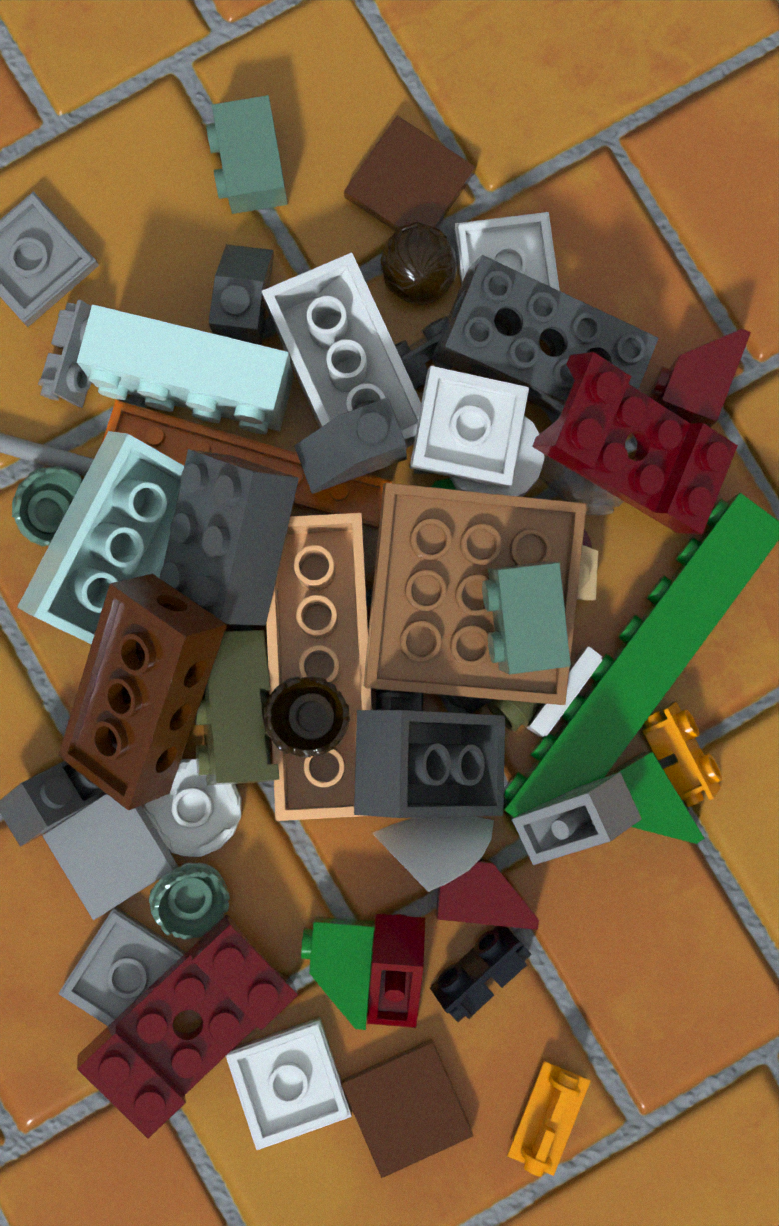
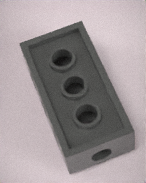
(530, 314)

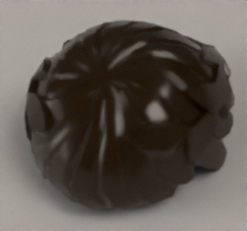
(418, 263)
(306, 716)

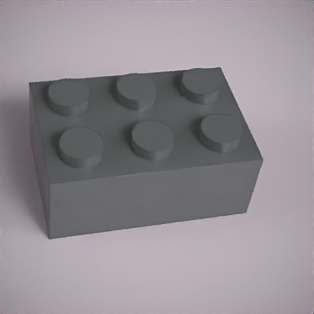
(228, 535)
(429, 764)

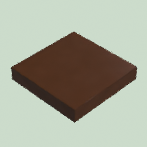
(409, 178)
(406, 1108)

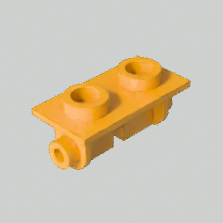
(678, 736)
(548, 1119)

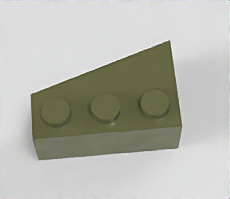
(234, 714)

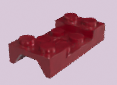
(675, 462)
(148, 1063)

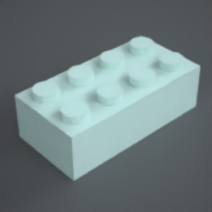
(186, 369)
(108, 534)

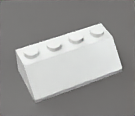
(341, 344)

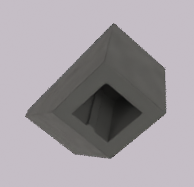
(47, 801)

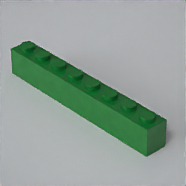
(651, 654)

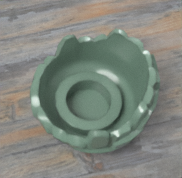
(43, 502)
(189, 900)

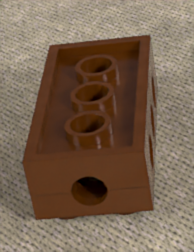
(141, 689)

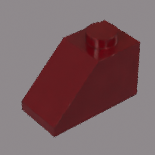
(701, 379)
(484, 898)
(396, 970)

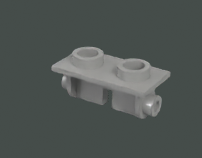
(61, 373)

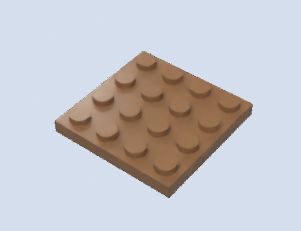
(428, 589)

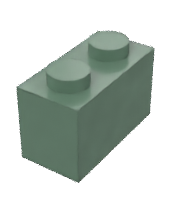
(248, 153)
(527, 617)

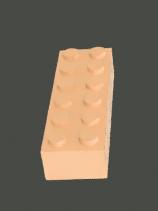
(320, 631)

